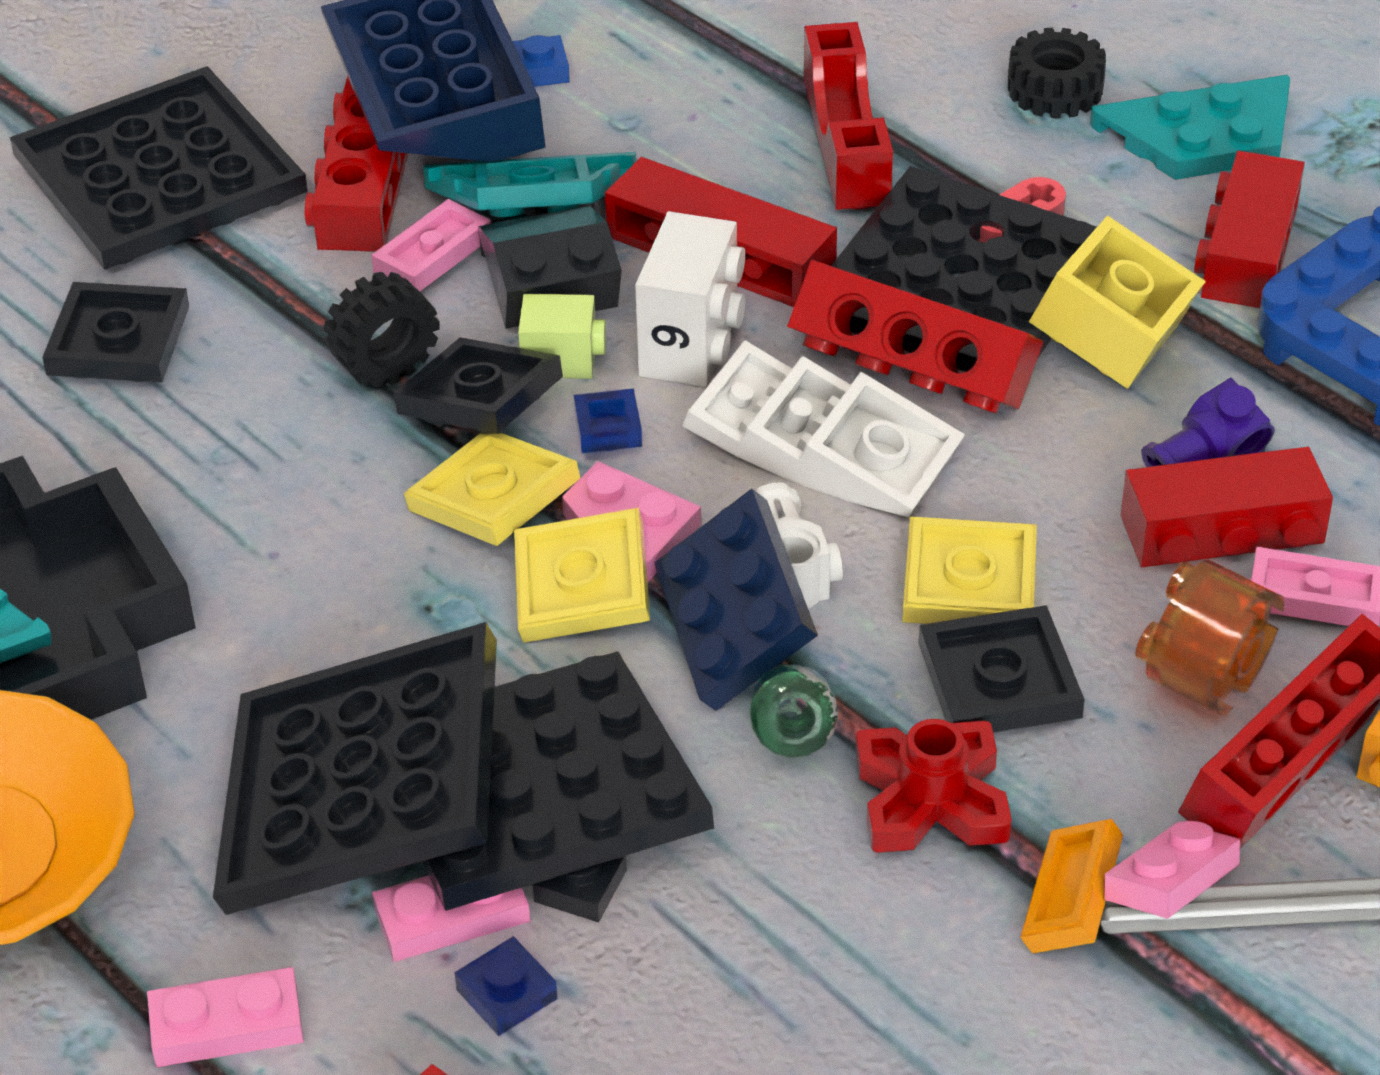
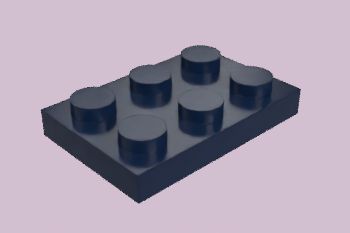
(735, 600)

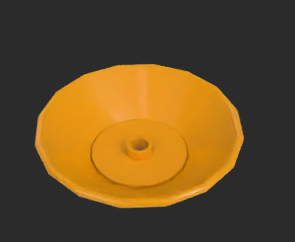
(60, 811)

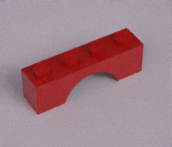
(851, 141)

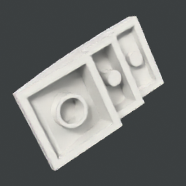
(824, 432)

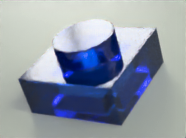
(607, 420)
(506, 985)

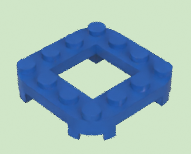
(1300, 313)

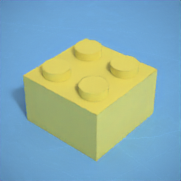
(1116, 301)

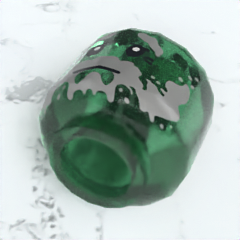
(793, 734)

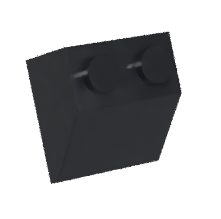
(551, 255)

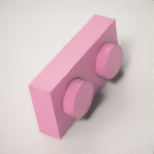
(431, 245)
(1319, 586)
(1172, 869)
(417, 922)
(224, 1017)

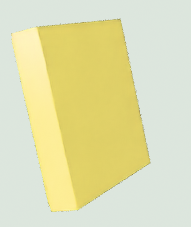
(492, 486)
(967, 569)
(581, 575)

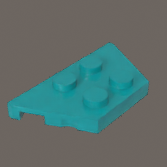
(1202, 127)
(513, 184)

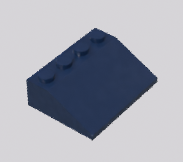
(437, 77)

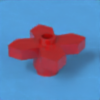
(930, 779)

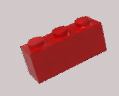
(1249, 227)
(1225, 506)

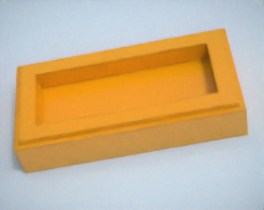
(1071, 886)

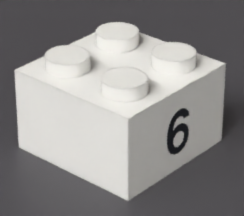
(689, 299)

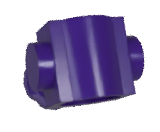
(1217, 426)

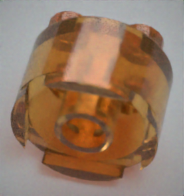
(1210, 634)

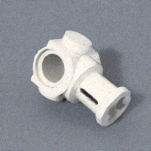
(810, 555)

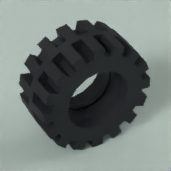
(1056, 72)
(365, 312)

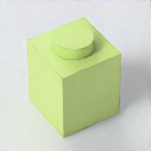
(564, 328)

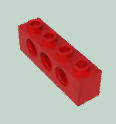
(353, 183)
(834, 295)
(1290, 737)

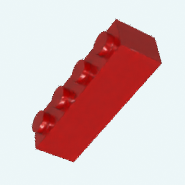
(774, 238)

